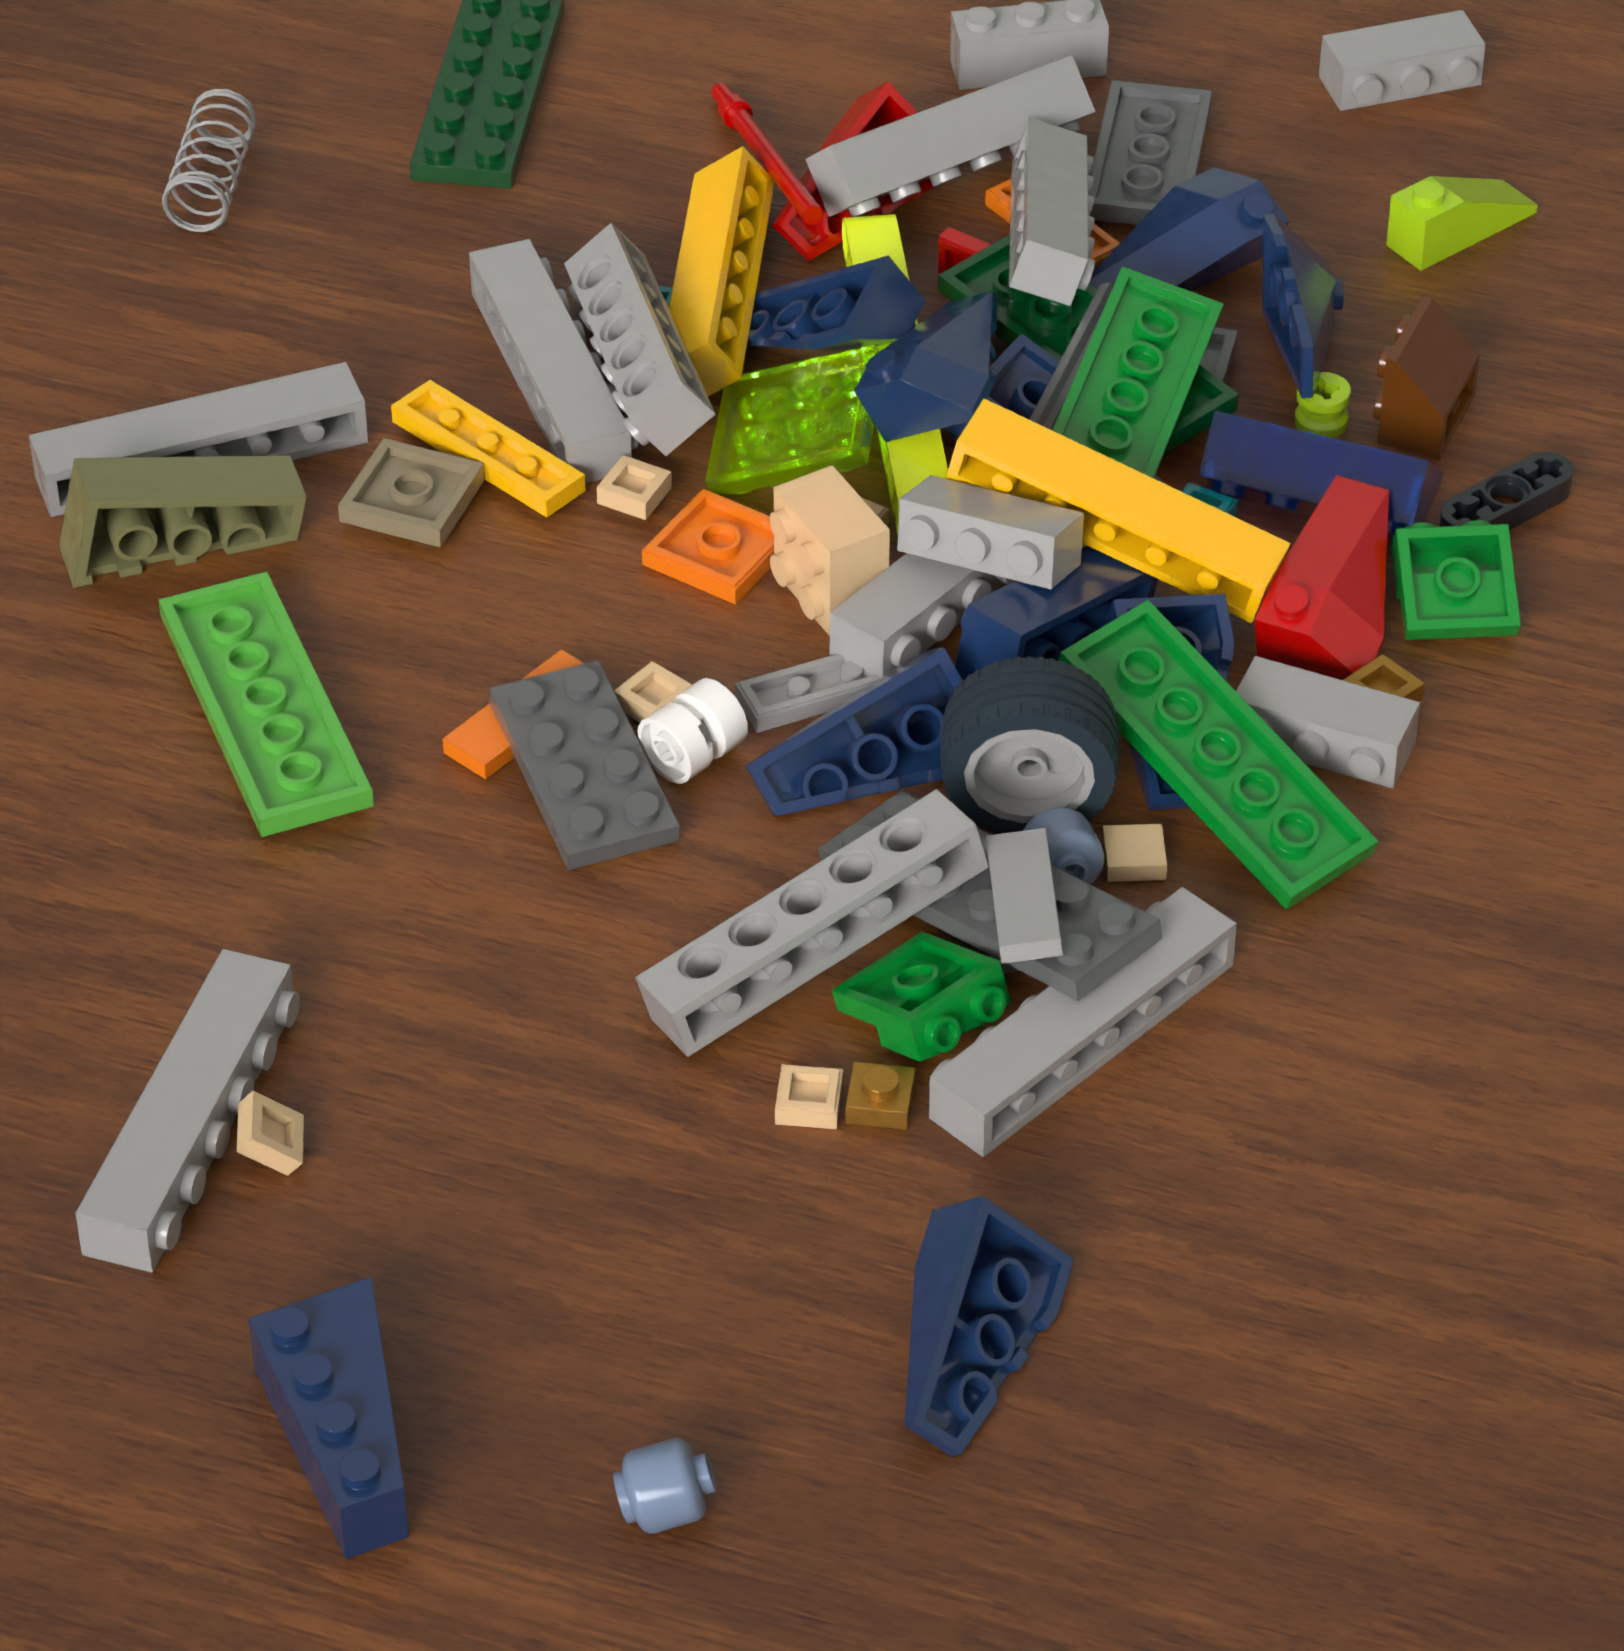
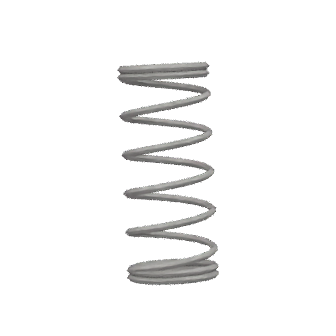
(206, 178)

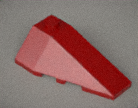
(867, 113)
(1331, 587)

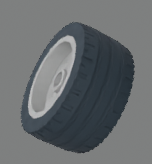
(1028, 742)

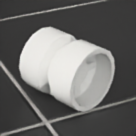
(692, 730)

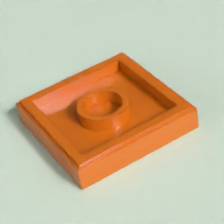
(714, 546)

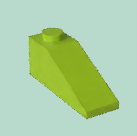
(1450, 215)

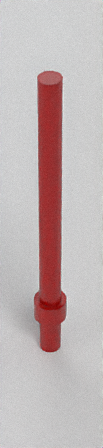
(738, 115)

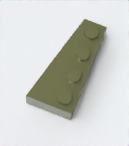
(176, 509)

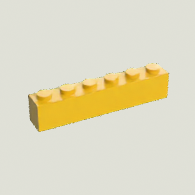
(721, 265)
(1123, 509)

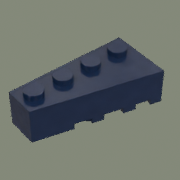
(1044, 621)
(334, 1402)

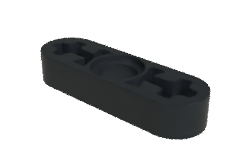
(1535, 482)

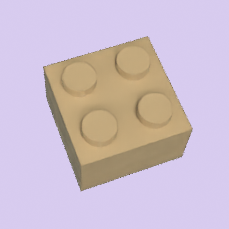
(825, 542)

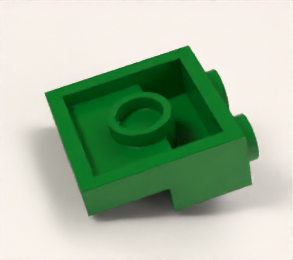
(1455, 581)
(925, 995)

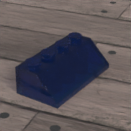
(1301, 466)

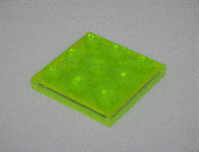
(791, 423)

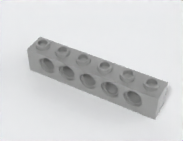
(637, 341)
(812, 922)

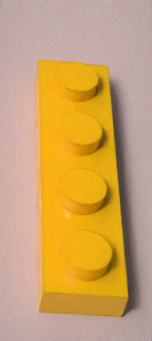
(508, 458)

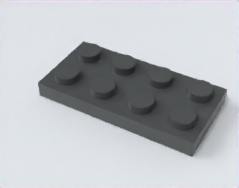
(1146, 147)
(584, 765)

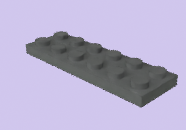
(1095, 927)

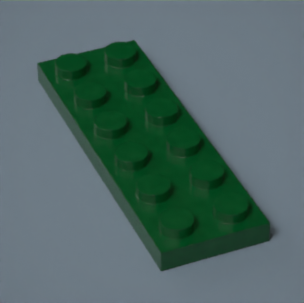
(486, 92)
(1054, 324)

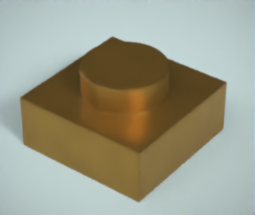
(1388, 677)
(880, 1095)

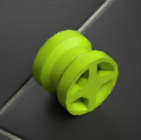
(1326, 410)

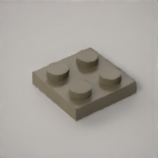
(411, 492)

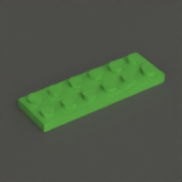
(265, 704)

